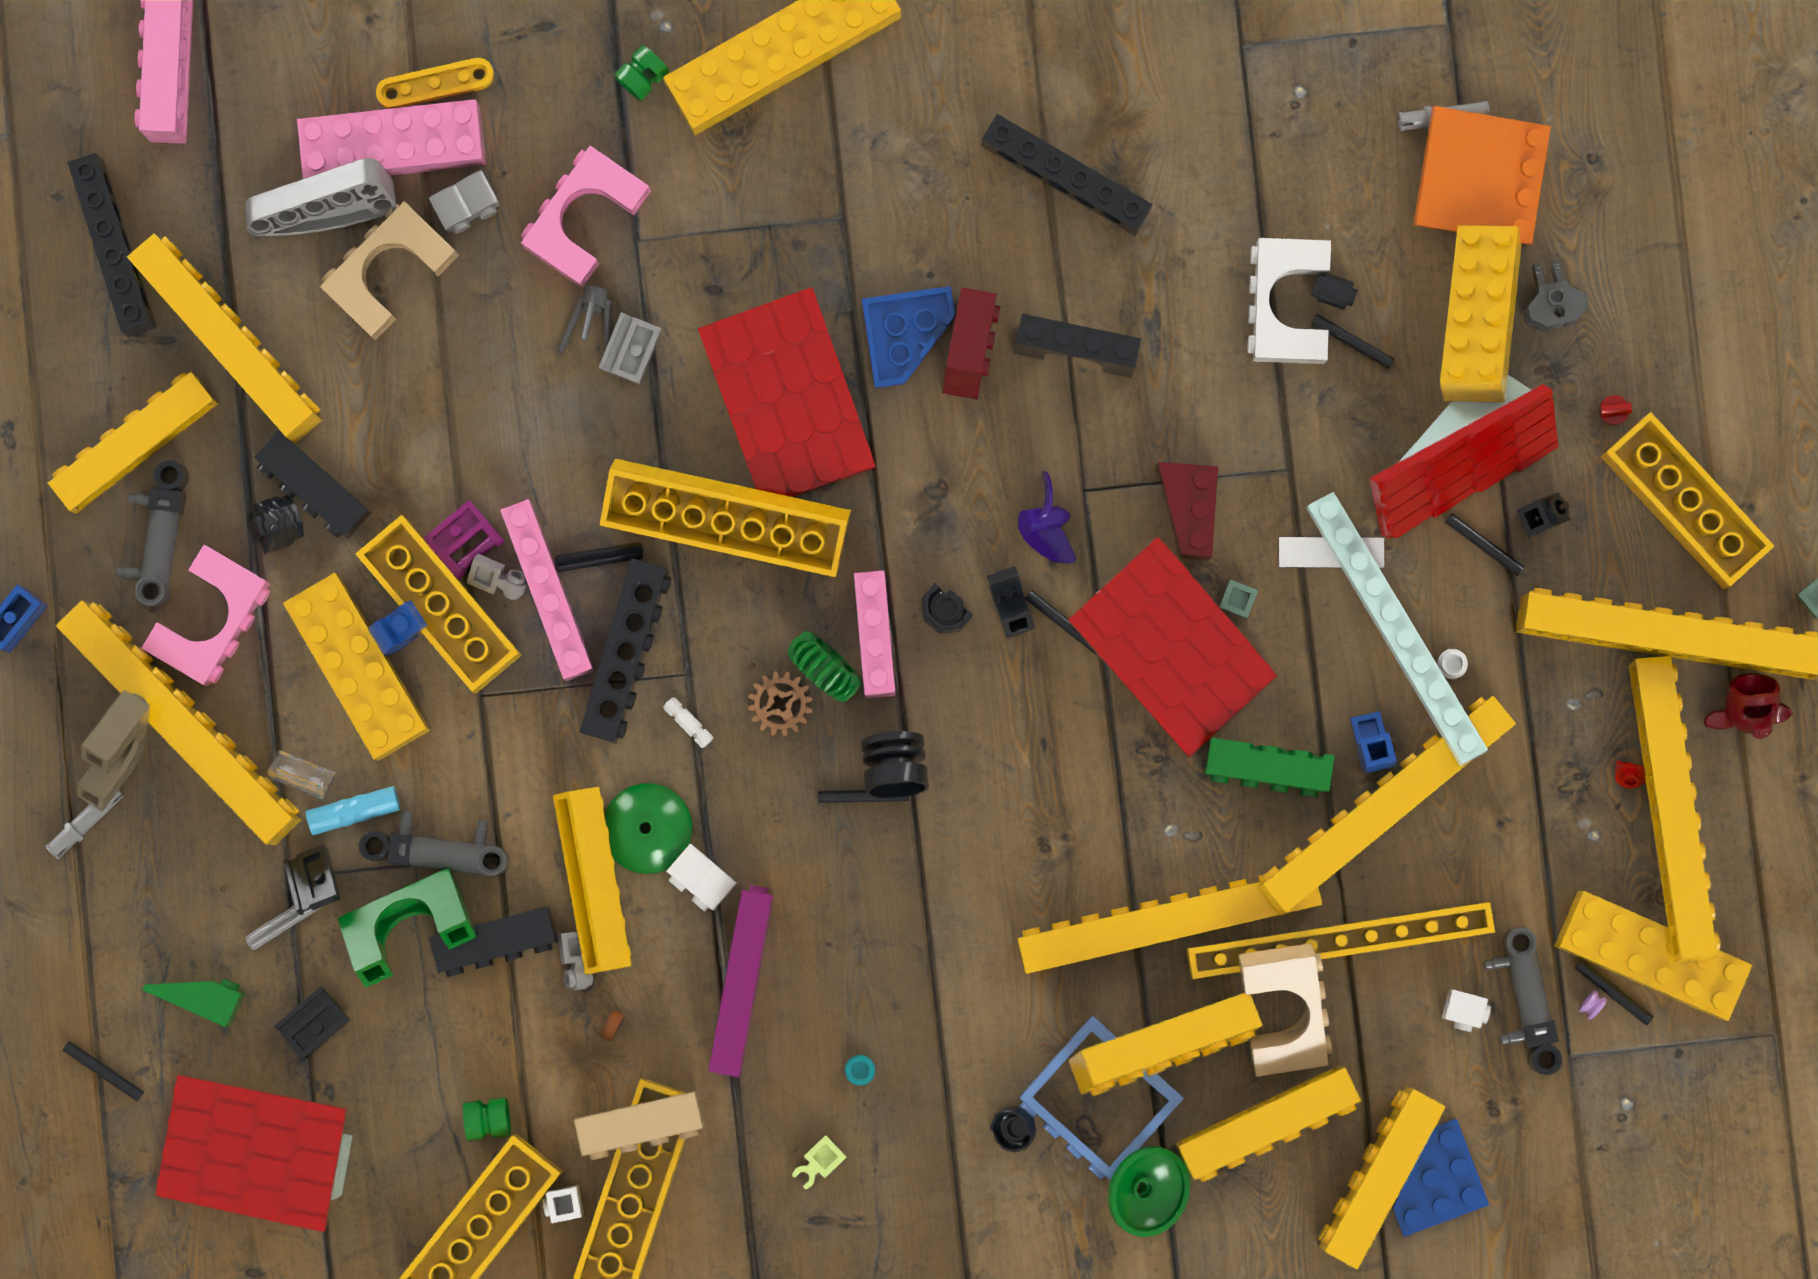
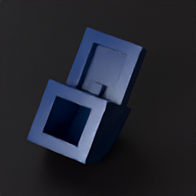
(397, 628)
(1372, 743)

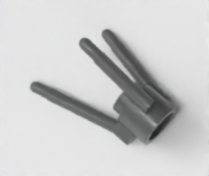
(592, 303)

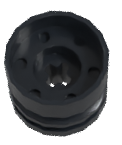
(894, 765)

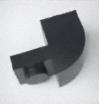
(1010, 602)

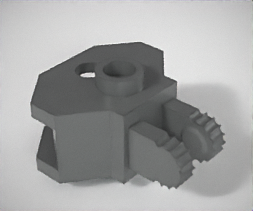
(1554, 297)

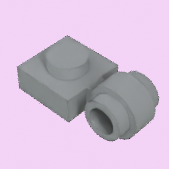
(489, 576)
(571, 954)

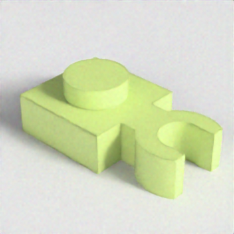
(822, 1158)

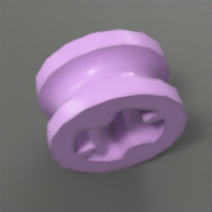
(1592, 1004)

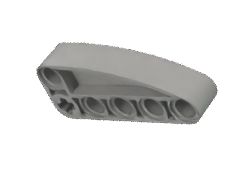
(323, 201)

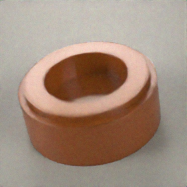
(612, 1025)

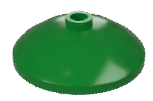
(669, 831)
(1157, 1200)

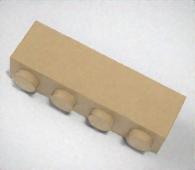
(639, 1123)

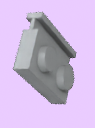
(630, 348)

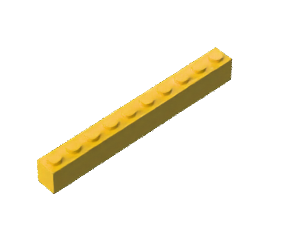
(1673, 809)
(1376, 811)
(1149, 925)
(1350, 937)

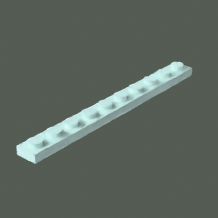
(1397, 629)

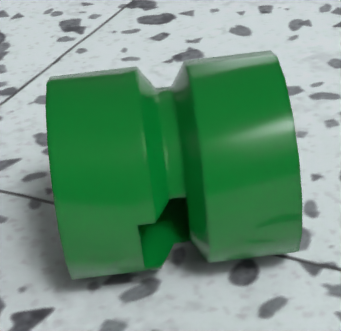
(639, 83)
(486, 1119)

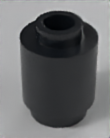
(1334, 291)

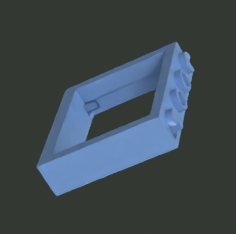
(1056, 1128)

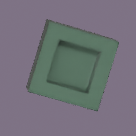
(1809, 598)
(1238, 599)

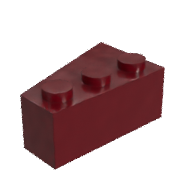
(970, 343)
(1191, 505)

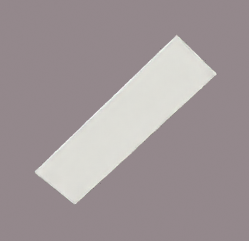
(1316, 552)

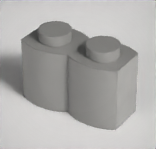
(464, 202)

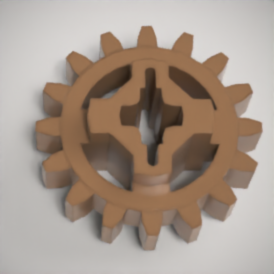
(773, 692)

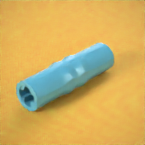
(353, 810)

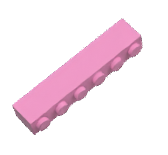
(547, 590)

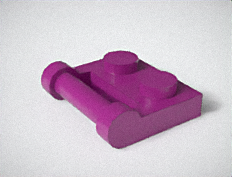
(456, 532)

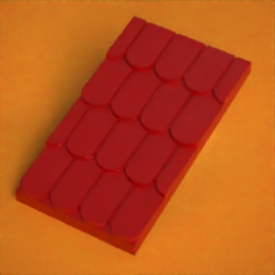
(787, 396)
(1465, 453)
(1172, 647)
(254, 1153)

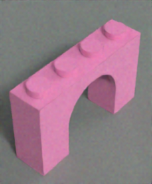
(591, 175)
(243, 594)
(874, 634)

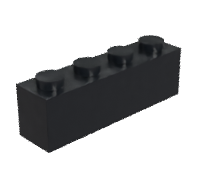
(312, 484)
(497, 939)

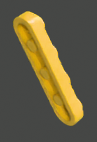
(435, 83)

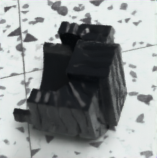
(275, 523)
(944, 610)

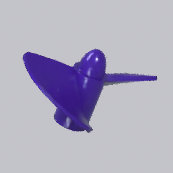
(1043, 528)

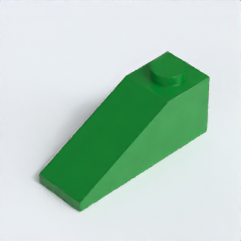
(208, 999)

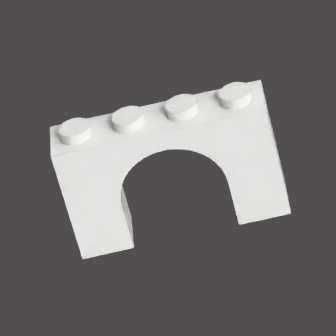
(1271, 338)

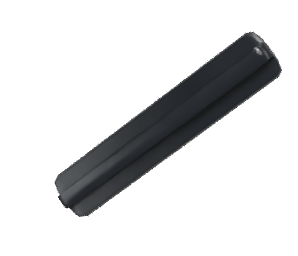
(599, 557)

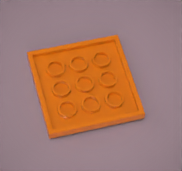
(1481, 172)

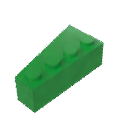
(1268, 766)

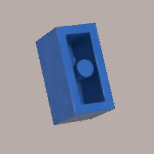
(18, 615)

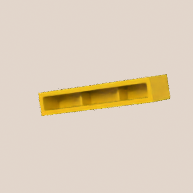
(132, 442)
(592, 880)

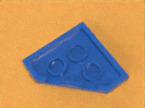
(904, 330)
(1440, 1183)

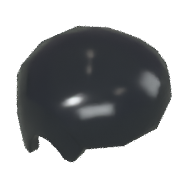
(1013, 1128)

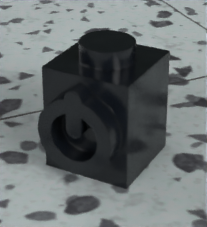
(1544, 514)

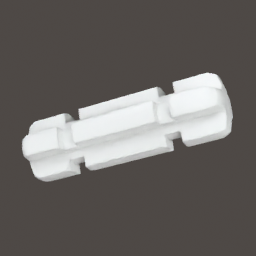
(688, 722)

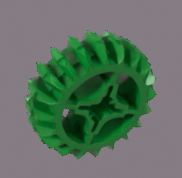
(824, 666)

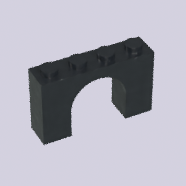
(1046, 336)

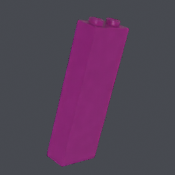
(741, 981)

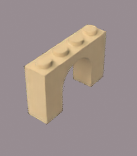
(400, 230)
(1305, 1042)

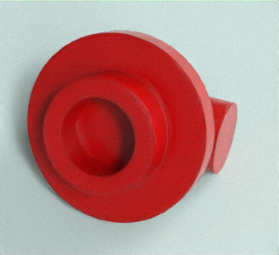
(1614, 410)
(1629, 774)

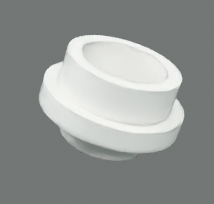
(1452, 663)

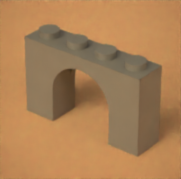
(114, 749)

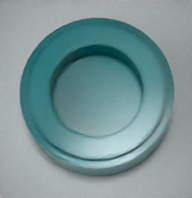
(860, 1070)

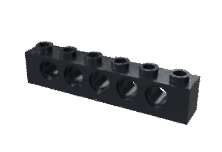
(1066, 174)
(111, 244)
(639, 575)

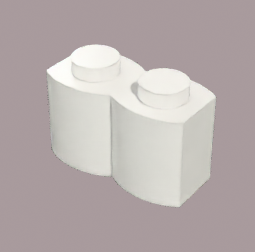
(701, 878)

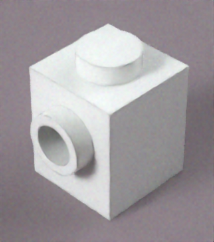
(1465, 1010)
(563, 1204)

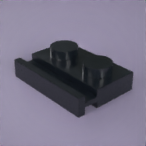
(312, 879)
(312, 1023)

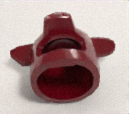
(1751, 706)

